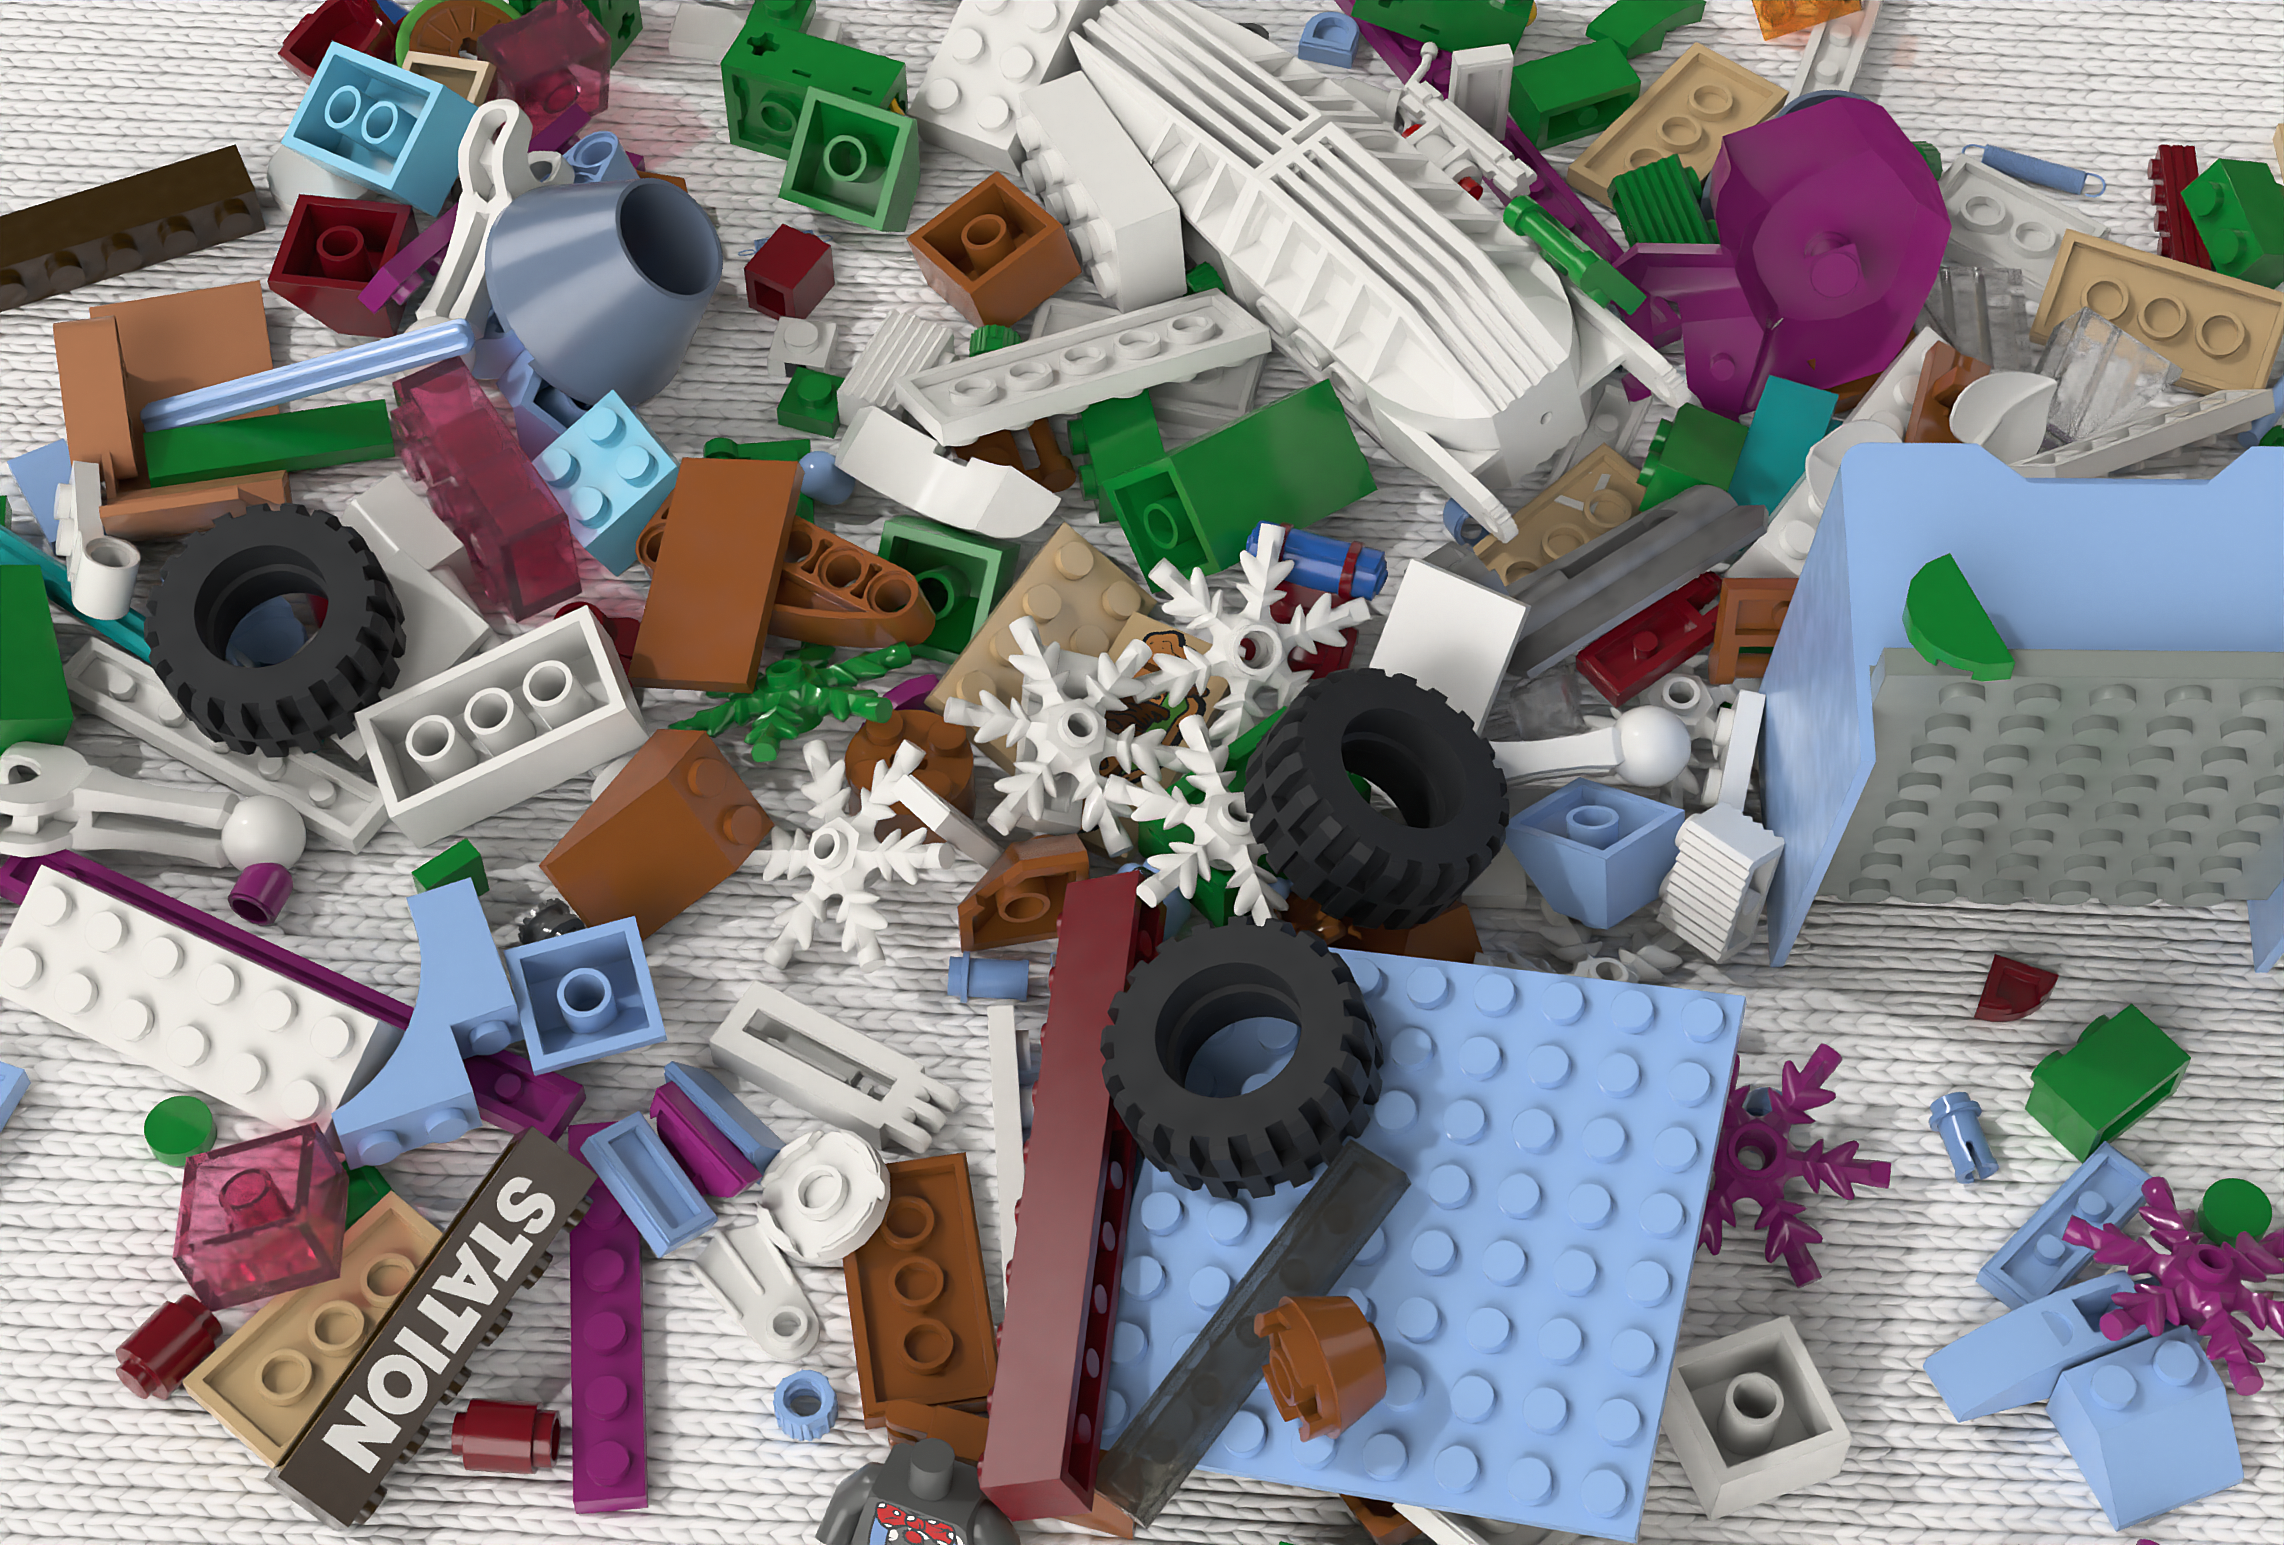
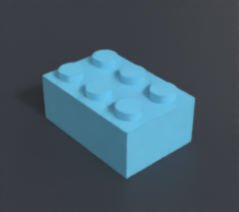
(381, 128)

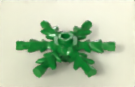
(799, 695)

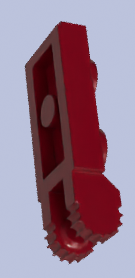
(1652, 641)

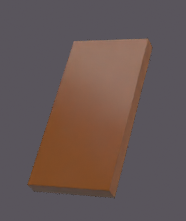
(716, 575)
(923, 1295)

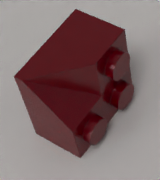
(334, 253)

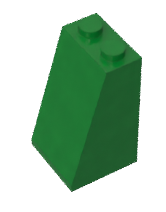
(1208, 494)

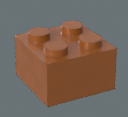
(994, 254)

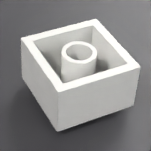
(1752, 1418)

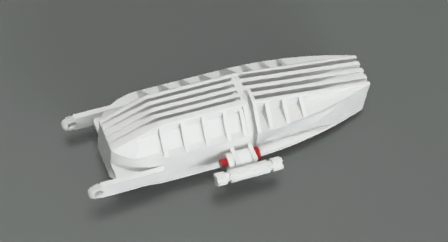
(1367, 247)

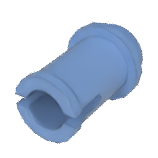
(987, 978)
(1963, 1136)

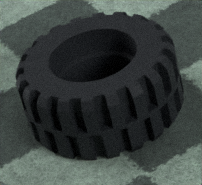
(232, 573)
(1337, 842)
(1199, 990)

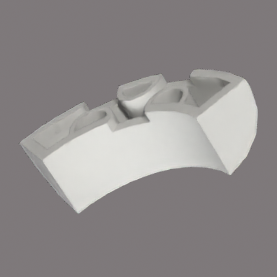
(962, 494)

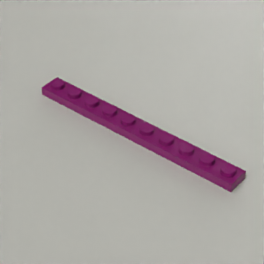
(1549, 189)
(501, 1082)

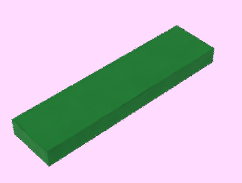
(270, 443)

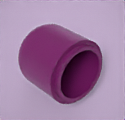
(261, 892)

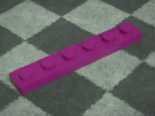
(401, 275)
(606, 1351)

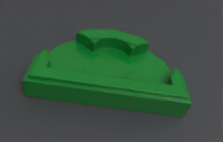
(1951, 625)

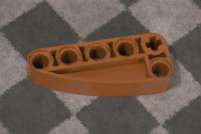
(812, 593)

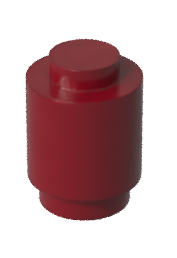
(167, 1347)
(506, 1436)

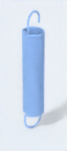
(2036, 170)

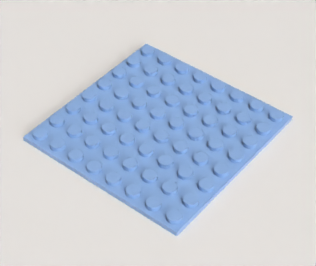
(1519, 1278)

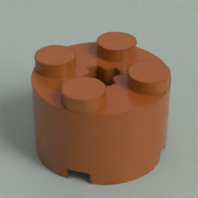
(944, 769)

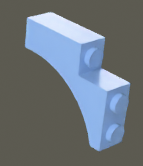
(458, 1013)

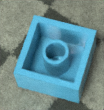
(609, 479)

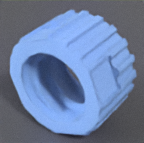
(805, 1384)

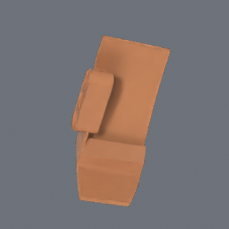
(150, 353)

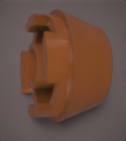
(1322, 1362)

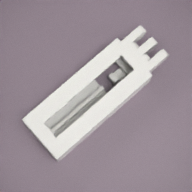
(816, 1060)

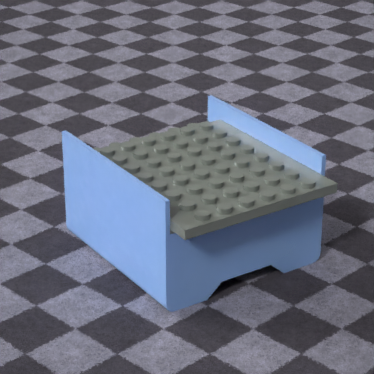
(2118, 755)

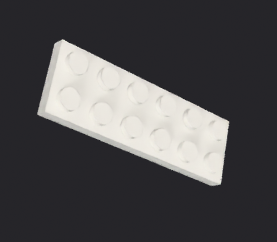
(1081, 367)

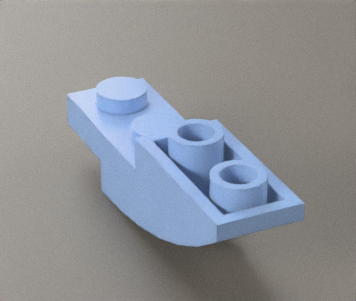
(2026, 1350)

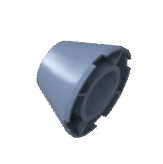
(604, 282)

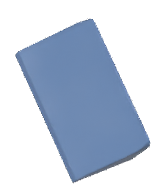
(727, 1114)

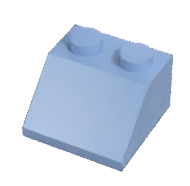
(1596, 850)
(585, 995)
(2148, 1427)

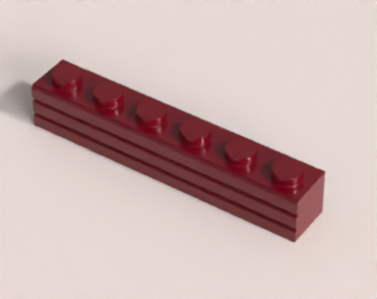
(2171, 173)

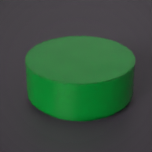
(179, 1129)
(2234, 1207)

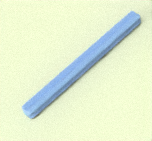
(311, 377)

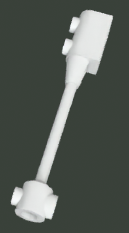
(396, 518)

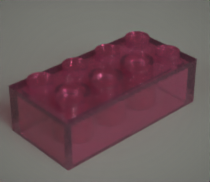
(485, 489)

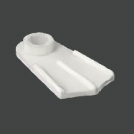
(758, 1291)

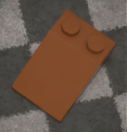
(658, 834)

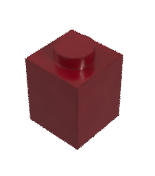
(789, 274)

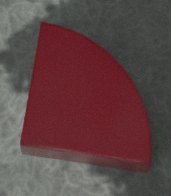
(2013, 990)

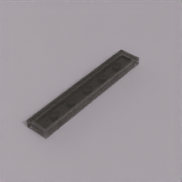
(1227, 1355)

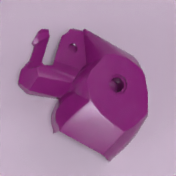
(1816, 225)

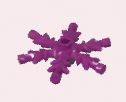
(1780, 1162)
(2196, 1282)

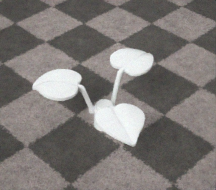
(1998, 412)

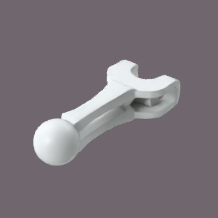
(490, 181)
(1644, 747)
(86, 807)

